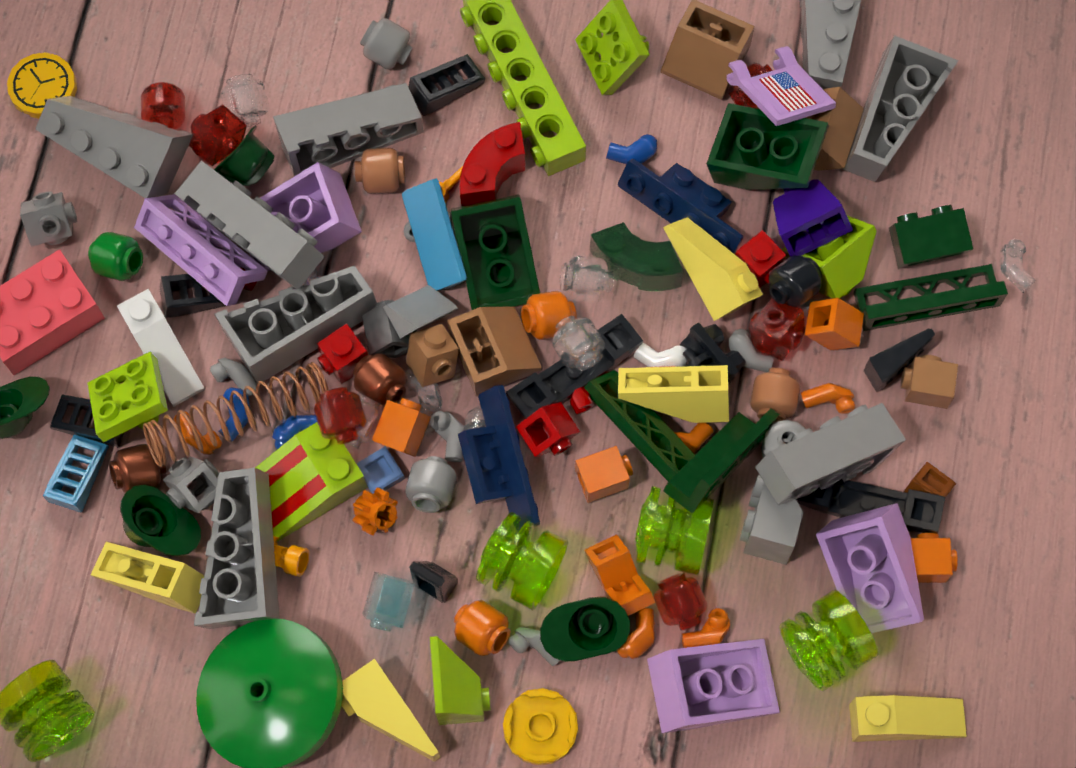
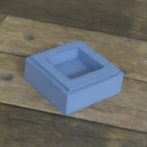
(380, 470)

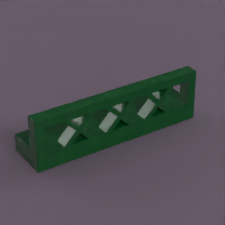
(930, 304)
(640, 426)
(718, 460)

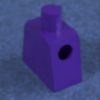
(809, 218)

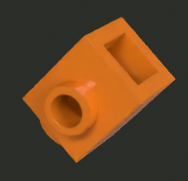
(834, 324)
(402, 426)
(603, 473)
(933, 558)

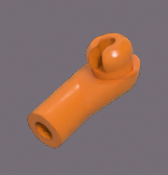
(829, 393)

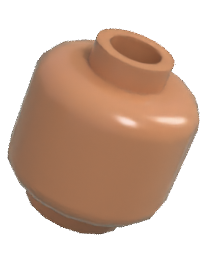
(380, 170)
(775, 391)

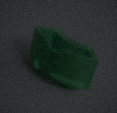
(637, 261)

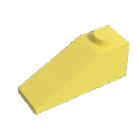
(715, 271)
(684, 392)
(150, 576)
(381, 707)
(906, 718)

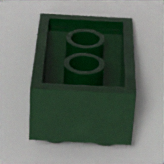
(759, 155)
(495, 252)

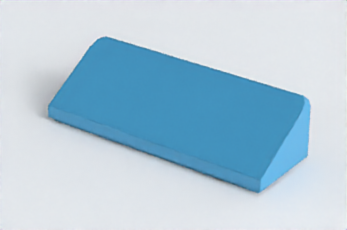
(434, 235)

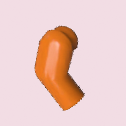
(696, 436)
(190, 439)
(712, 631)
(640, 639)

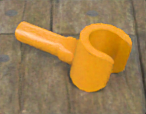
(449, 183)

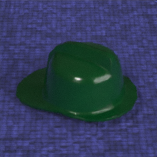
(247, 162)
(19, 402)
(157, 522)
(585, 629)

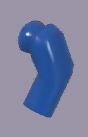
(640, 150)
(240, 411)
(291, 427)

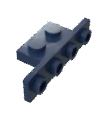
(679, 196)
(496, 459)

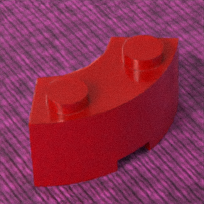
(492, 163)

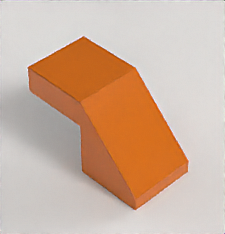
(619, 575)

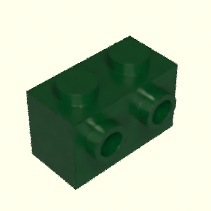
(930, 237)

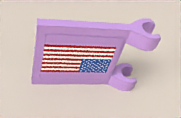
(782, 93)

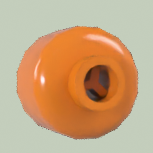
(544, 312)
(481, 628)

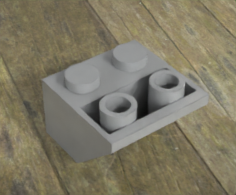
(771, 527)

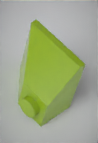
(843, 259)
(456, 687)

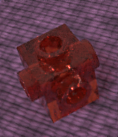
(216, 134)
(777, 329)

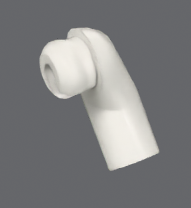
(669, 357)

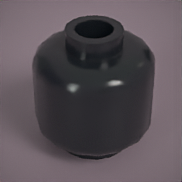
(795, 281)

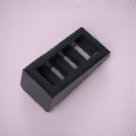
(428, 96)
(185, 305)
(890, 363)
(71, 427)
(433, 579)

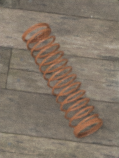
(154, 441)

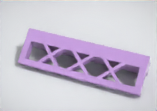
(195, 249)

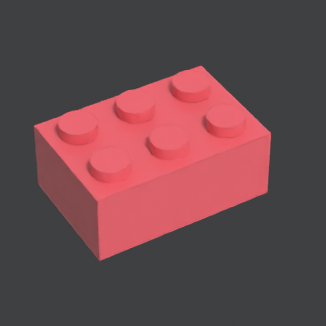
(43, 311)

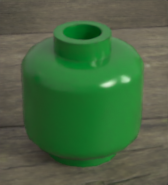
(115, 256)

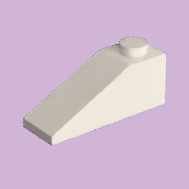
(155, 335)

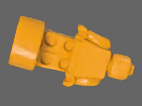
(292, 559)

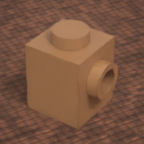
(432, 355)
(930, 381)

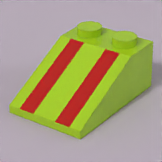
(309, 479)

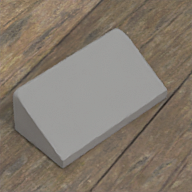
(418, 310)

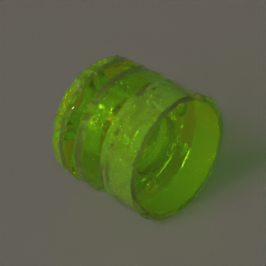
(673, 531)
(521, 560)
(833, 637)
(43, 710)

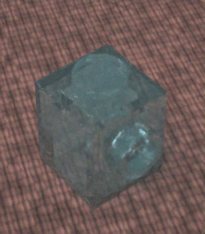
(387, 601)

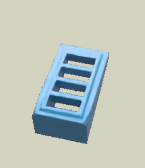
(83, 488)

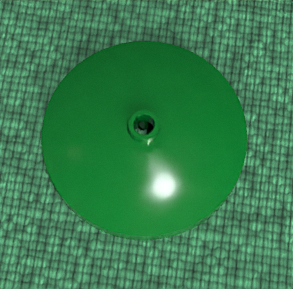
(298, 697)

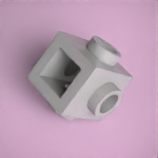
(48, 218)
(203, 487)

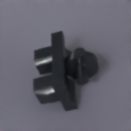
(704, 350)

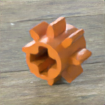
(375, 511)

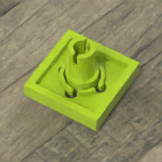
(619, 43)
(127, 404)

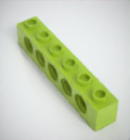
(552, 153)

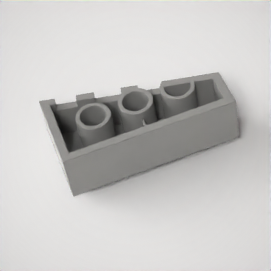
(827, 38)
(898, 97)
(347, 127)
(119, 144)
(251, 224)
(290, 325)
(830, 453)
(241, 555)

